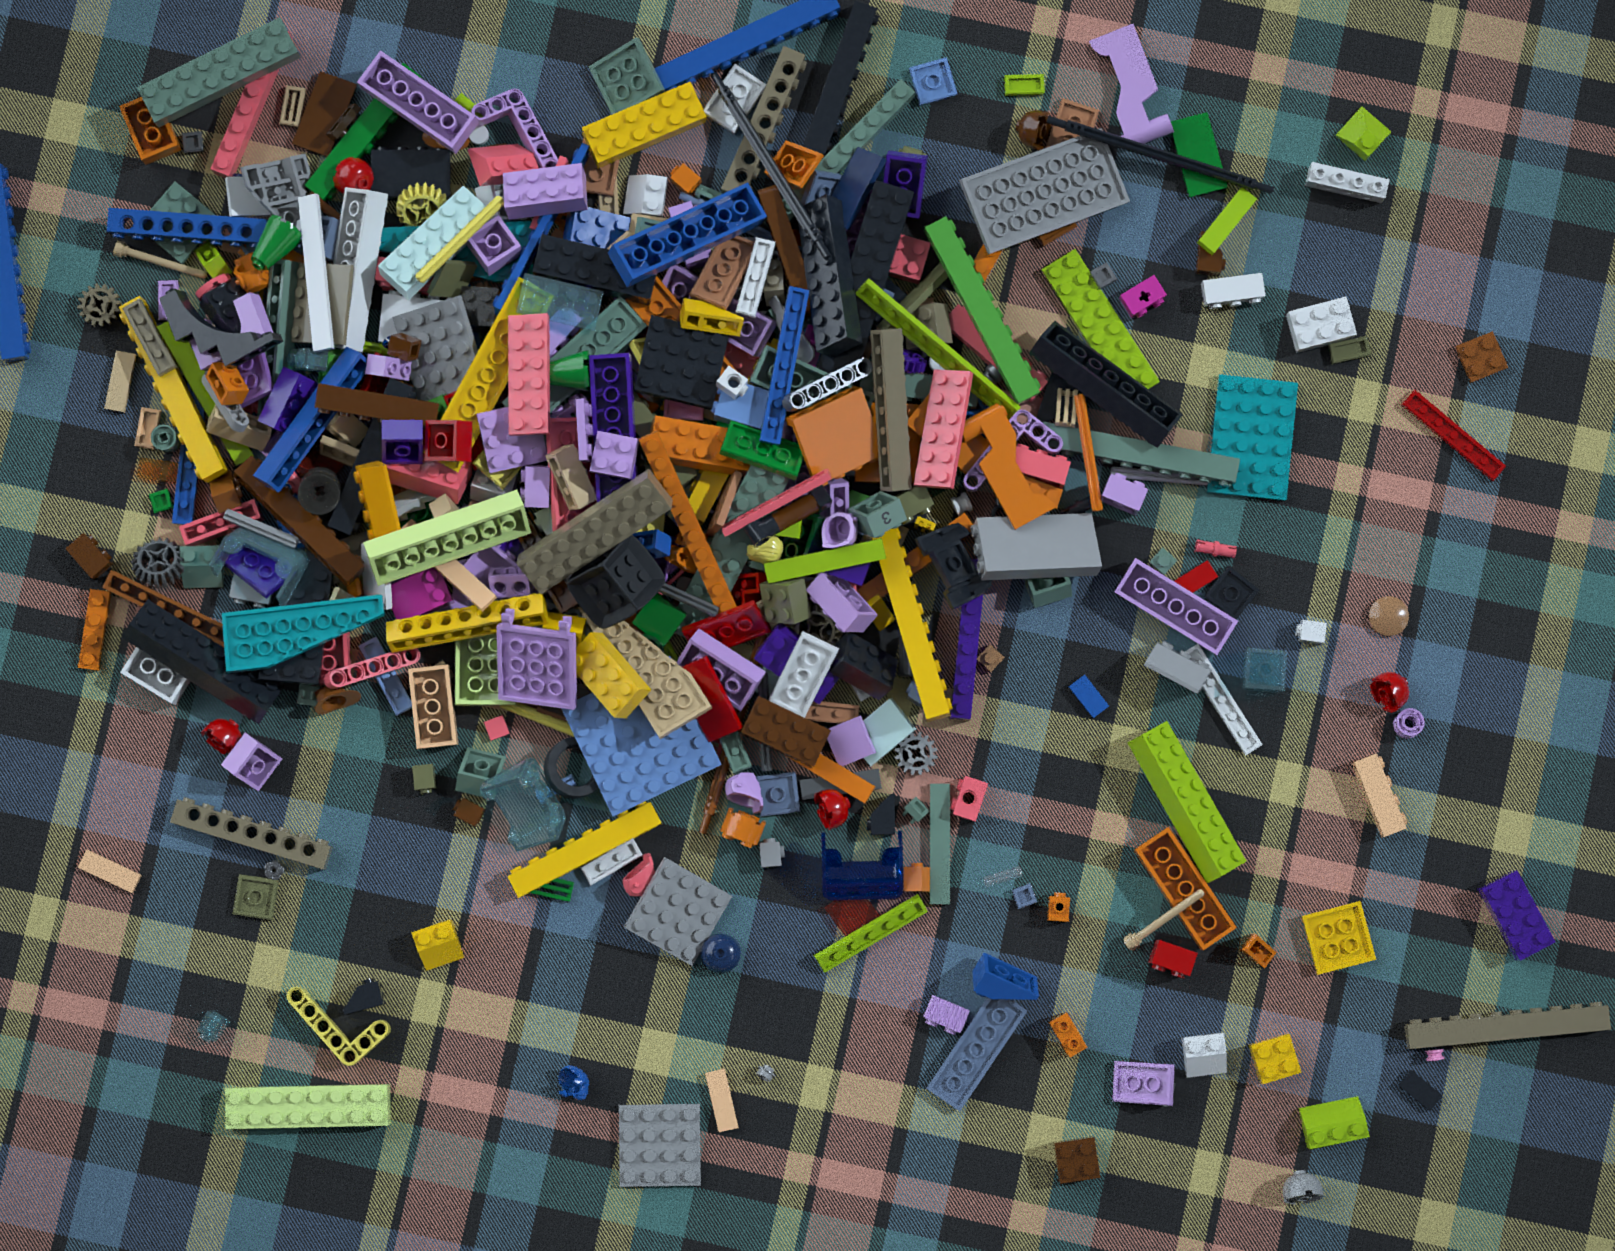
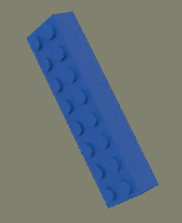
(687, 234)

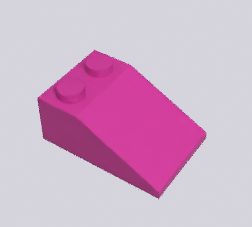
(420, 594)

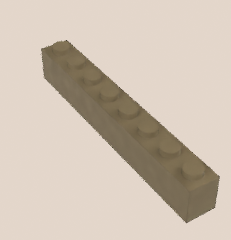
(891, 409)

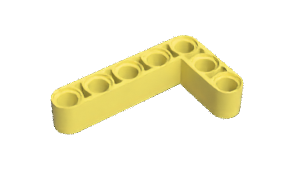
(334, 1030)

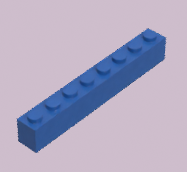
(308, 424)

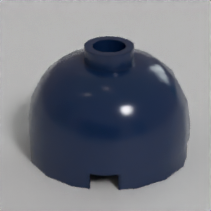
(721, 953)

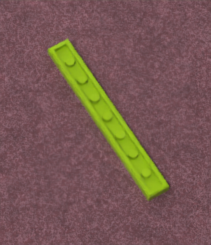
(190, 368)

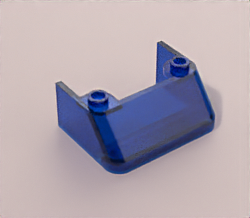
(862, 878)

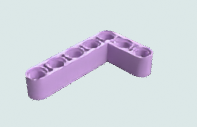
(521, 126)
(1019, 429)

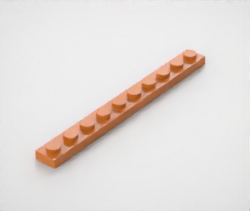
(687, 522)

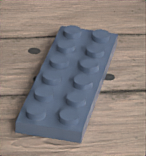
(976, 1051)

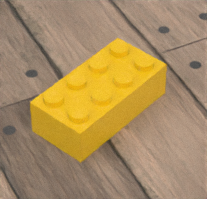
(609, 675)

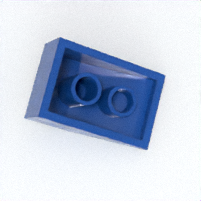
(1002, 980)

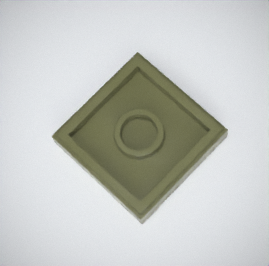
(451, 277)
(255, 897)

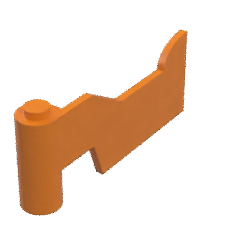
(1001, 467)

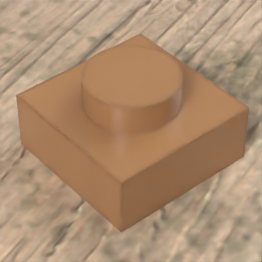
(990, 658)

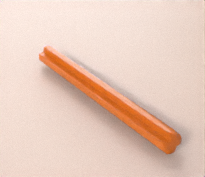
(1088, 452)

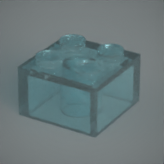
(1264, 670)

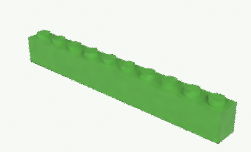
(981, 310)

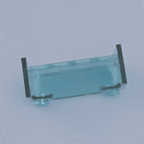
(289, 566)

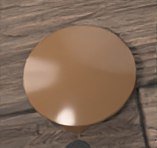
(1388, 616)

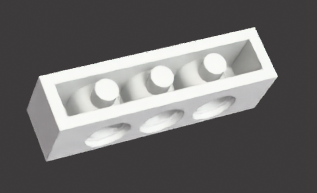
(1347, 182)

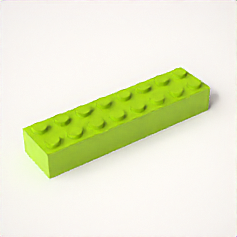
(1187, 802)

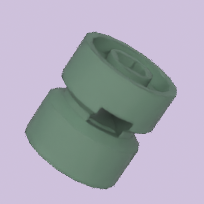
(165, 438)

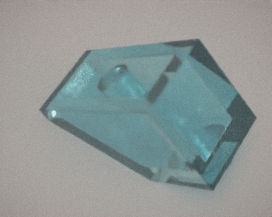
(212, 1026)

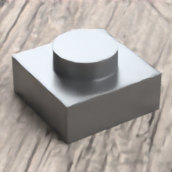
(1103, 276)

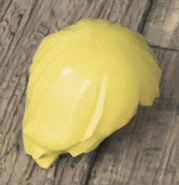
(766, 552)

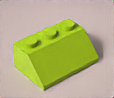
(1333, 1122)

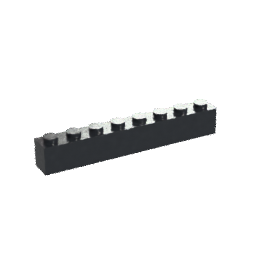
(840, 78)

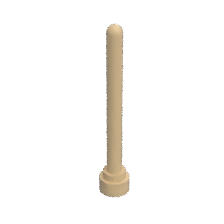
(123, 250)
(1133, 940)

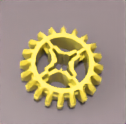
(415, 199)

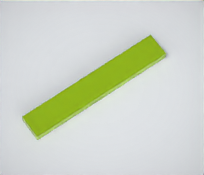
(825, 560)
(870, 933)

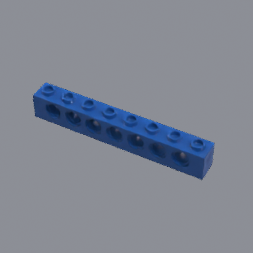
(118, 217)

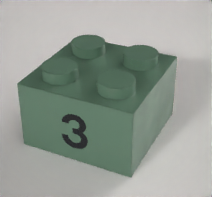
(878, 514)

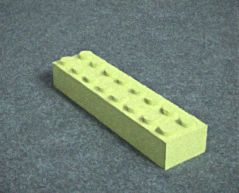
(447, 537)
(307, 1106)

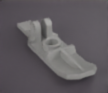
(805, 350)

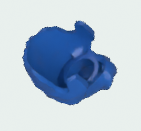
(573, 1082)

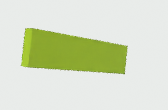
(1227, 220)

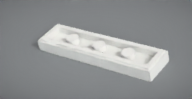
(755, 277)

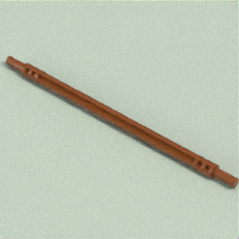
(721, 771)

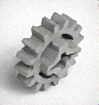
(927, 760)

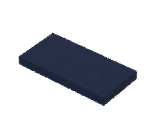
(857, 183)

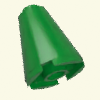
(275, 243)
(571, 371)

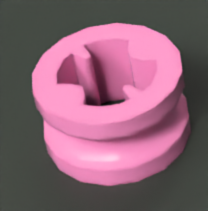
(1434, 1055)

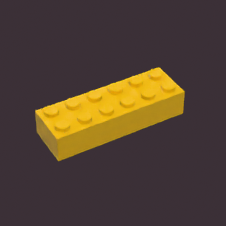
(644, 124)

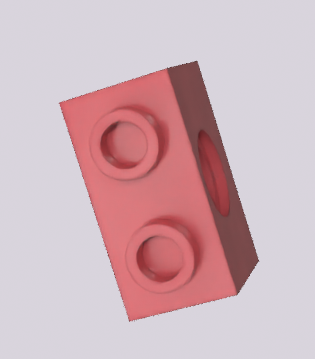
(977, 789)

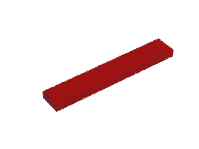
(1453, 435)

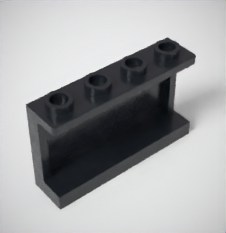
(403, 167)

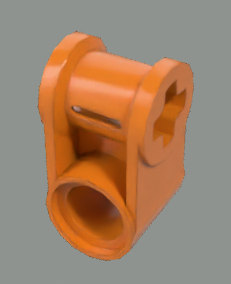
(681, 558)

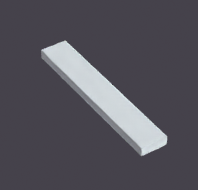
(1226, 706)

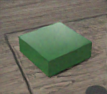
(161, 501)

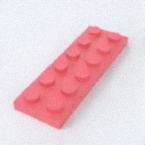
(529, 374)
(943, 429)

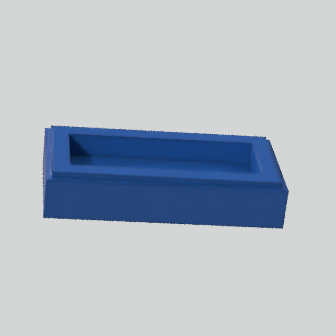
(1088, 696)

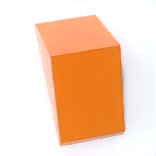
(1258, 950)

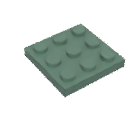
(626, 76)
(178, 200)

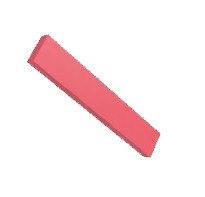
(776, 502)

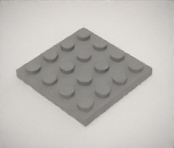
(678, 911)
(659, 1145)

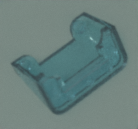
(527, 804)

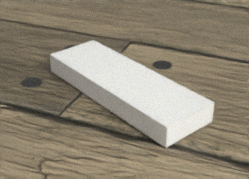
(611, 861)

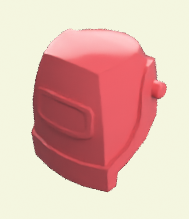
(639, 877)

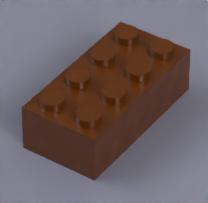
(785, 732)

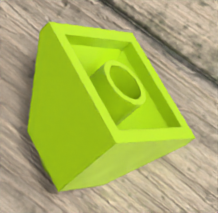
(1363, 133)

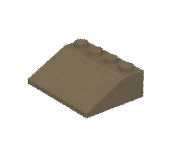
(339, 288)

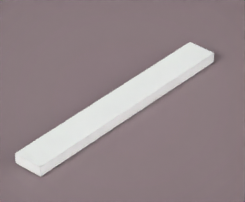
(316, 273)

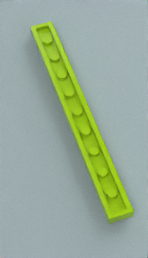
(933, 345)

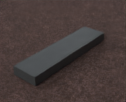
(813, 785)

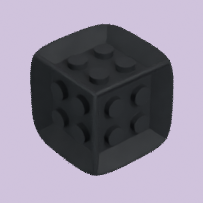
(617, 583)

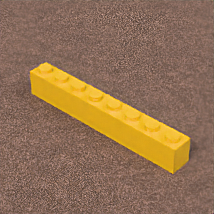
(579, 852)

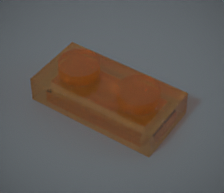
(157, 470)

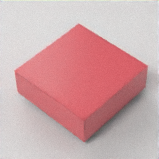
(496, 728)

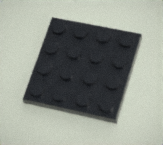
(680, 363)

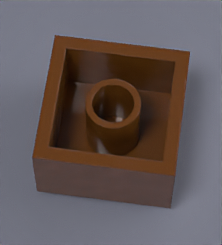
(1076, 1159)

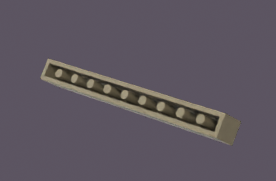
(1508, 1026)

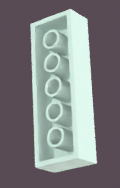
(427, 240)

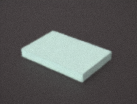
(886, 729)

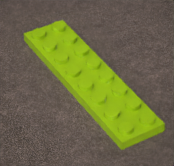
(1096, 317)

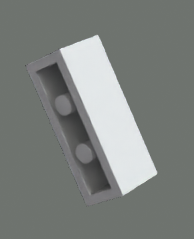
(1233, 290)

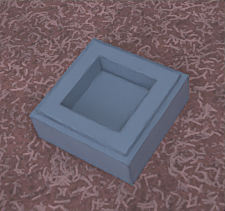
(1024, 896)

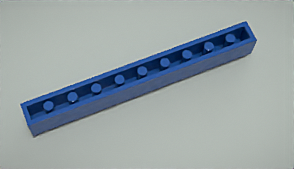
(745, 41)
(12, 310)

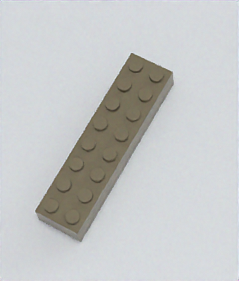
(594, 531)

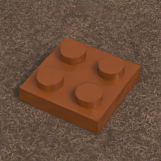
(1481, 357)

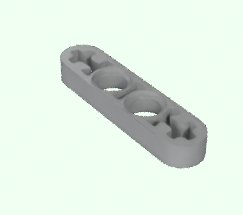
(235, 418)

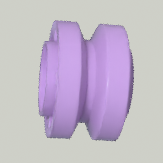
(1416, 718)

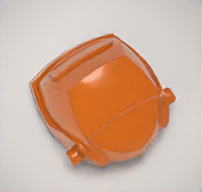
(248, 276)

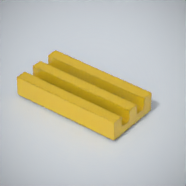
(925, 525)

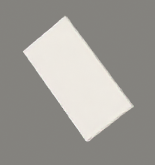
(803, 674)

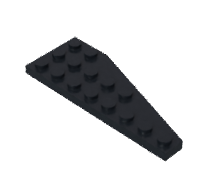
(306, 667)

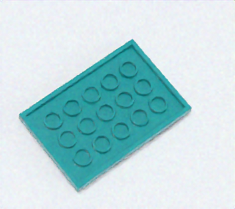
(1256, 426)

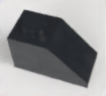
(883, 818)
(365, 997)

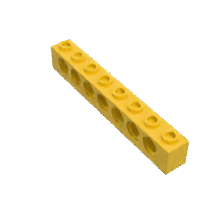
(463, 623)

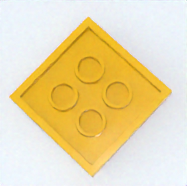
(1338, 937)

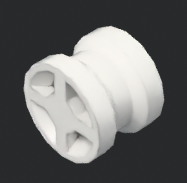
(961, 504)

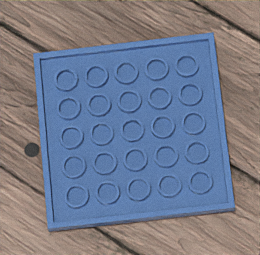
(630, 757)

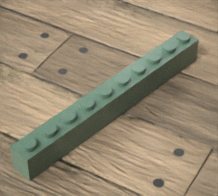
(861, 134)
(1140, 453)

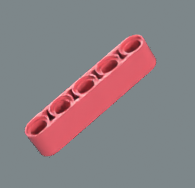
(364, 672)

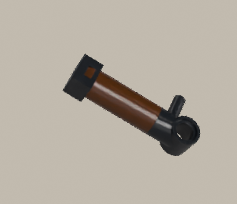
(762, 530)

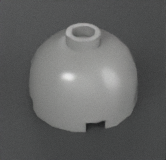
(1301, 1188)

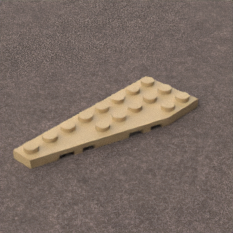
(674, 692)

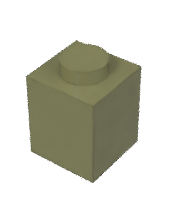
(424, 778)

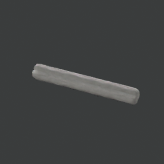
(261, 528)

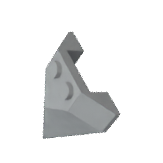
(279, 185)

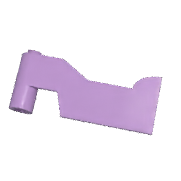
(1136, 84)

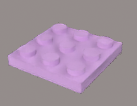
(584, 430)
(507, 451)

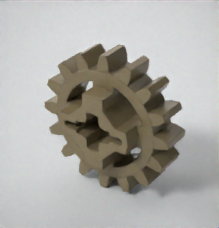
(107, 301)

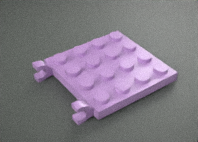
(536, 663)

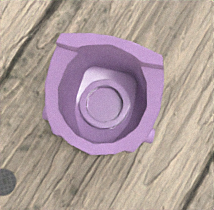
(839, 530)
(745, 791)

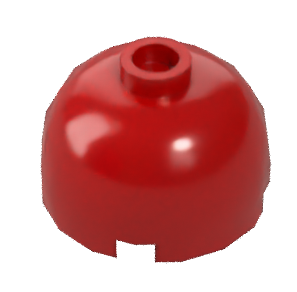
(353, 174)
(1390, 690)
(222, 734)
(832, 808)

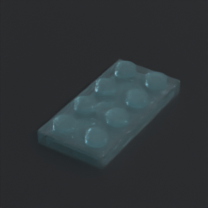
(561, 300)

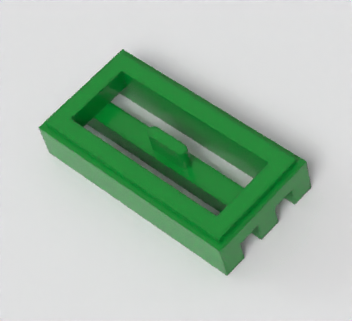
(569, 891)

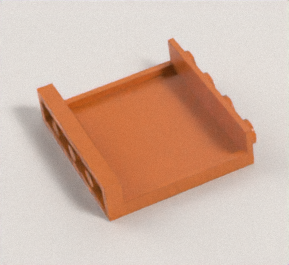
(836, 433)

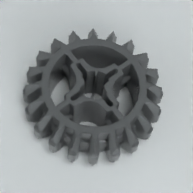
(158, 555)

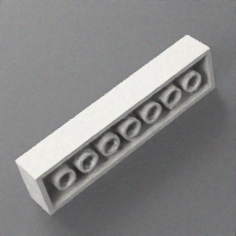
(359, 246)

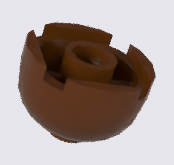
(1033, 129)

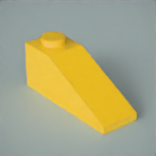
(709, 318)

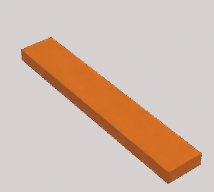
(841, 778)

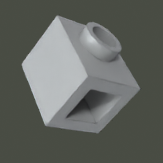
(771, 853)

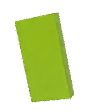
(1024, 85)

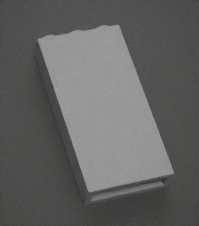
(1040, 549)

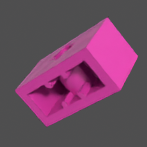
(1150, 288)

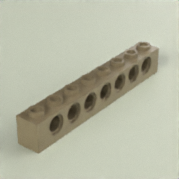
(787, 58)
(182, 817)

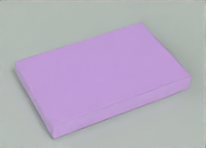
(1143, 1083)

